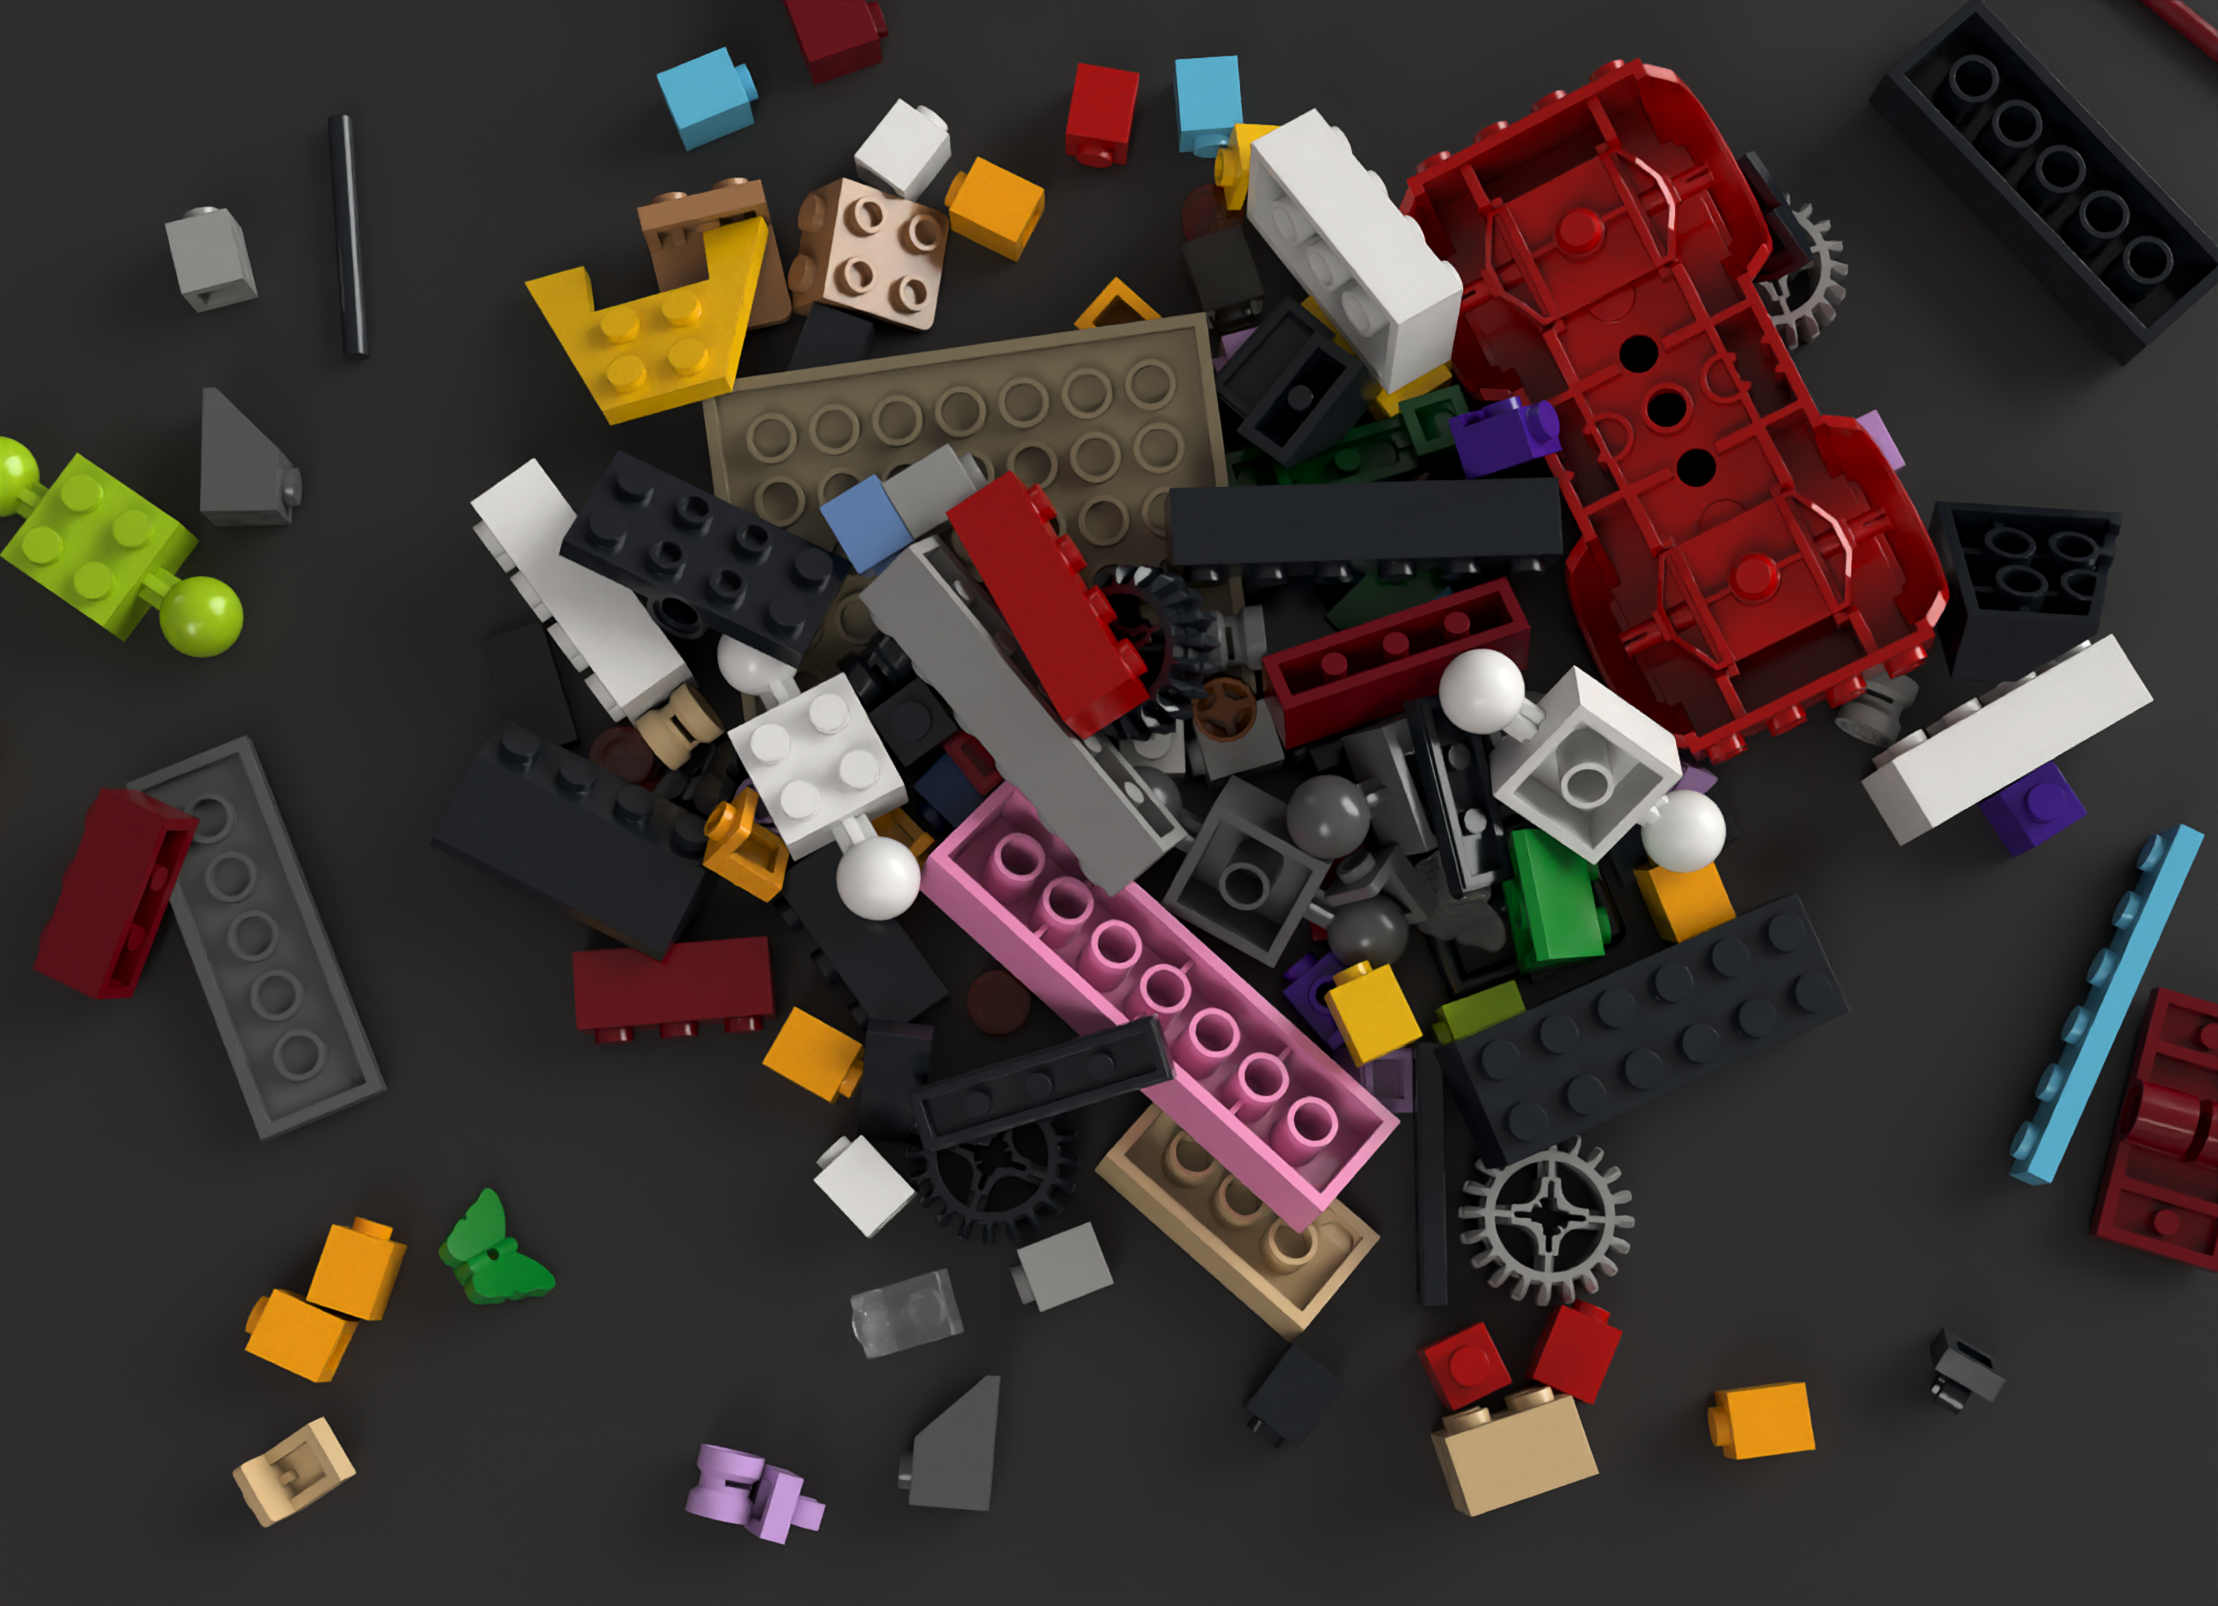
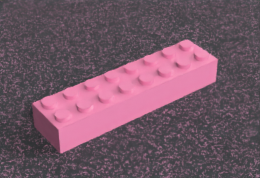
(1245, 1073)

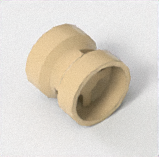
(680, 726)

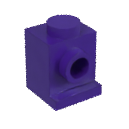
(1504, 436)
(1301, 997)

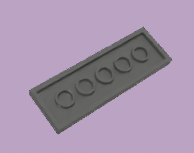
(262, 946)

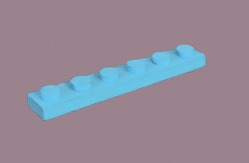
(2094, 1026)

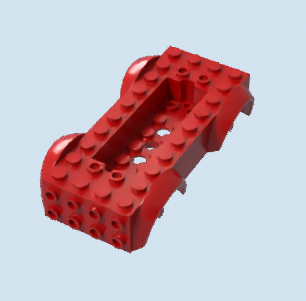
(1803, 548)

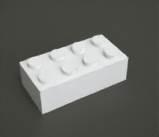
(1353, 250)
(596, 618)
(2015, 732)

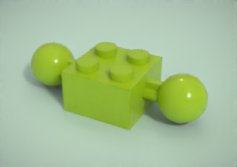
(112, 554)

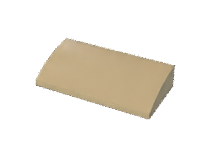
(1231, 1229)

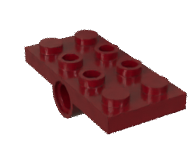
(2164, 1149)

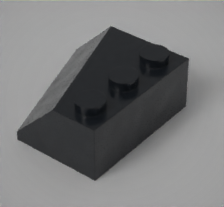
(2019, 584)

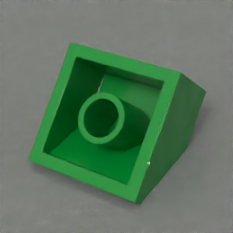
(1552, 905)

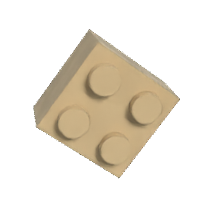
(1513, 1451)

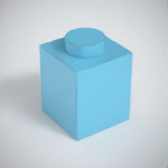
(708, 97)
(1206, 103)

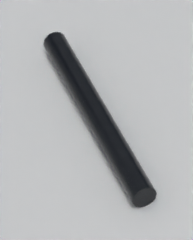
(348, 238)

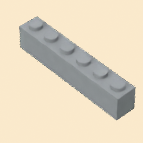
(977, 665)

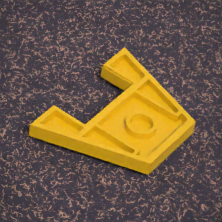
(664, 345)

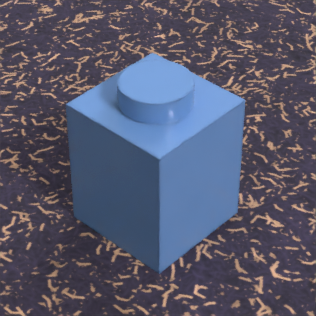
(867, 526)

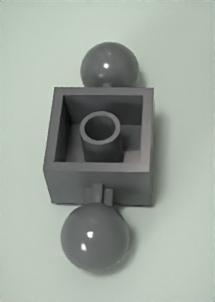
(1333, 815)
(1255, 884)

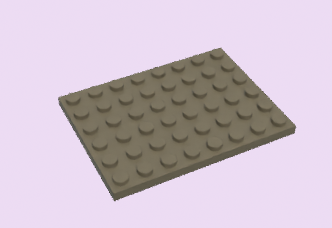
(1084, 413)

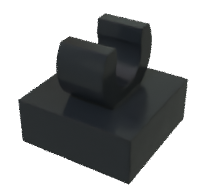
(1963, 1370)

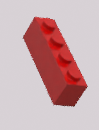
(1048, 604)

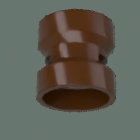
(1226, 717)

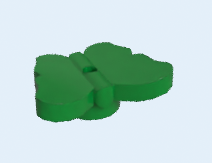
(487, 1260)

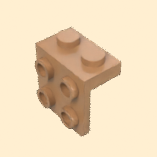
(677, 247)
(869, 255)

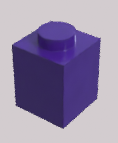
(2033, 809)

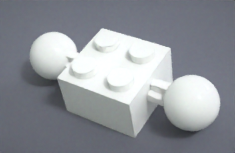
(1582, 763)
(823, 777)

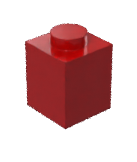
(1101, 115)
(1574, 1350)
(1464, 1366)

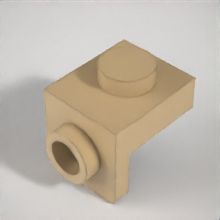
(294, 1473)

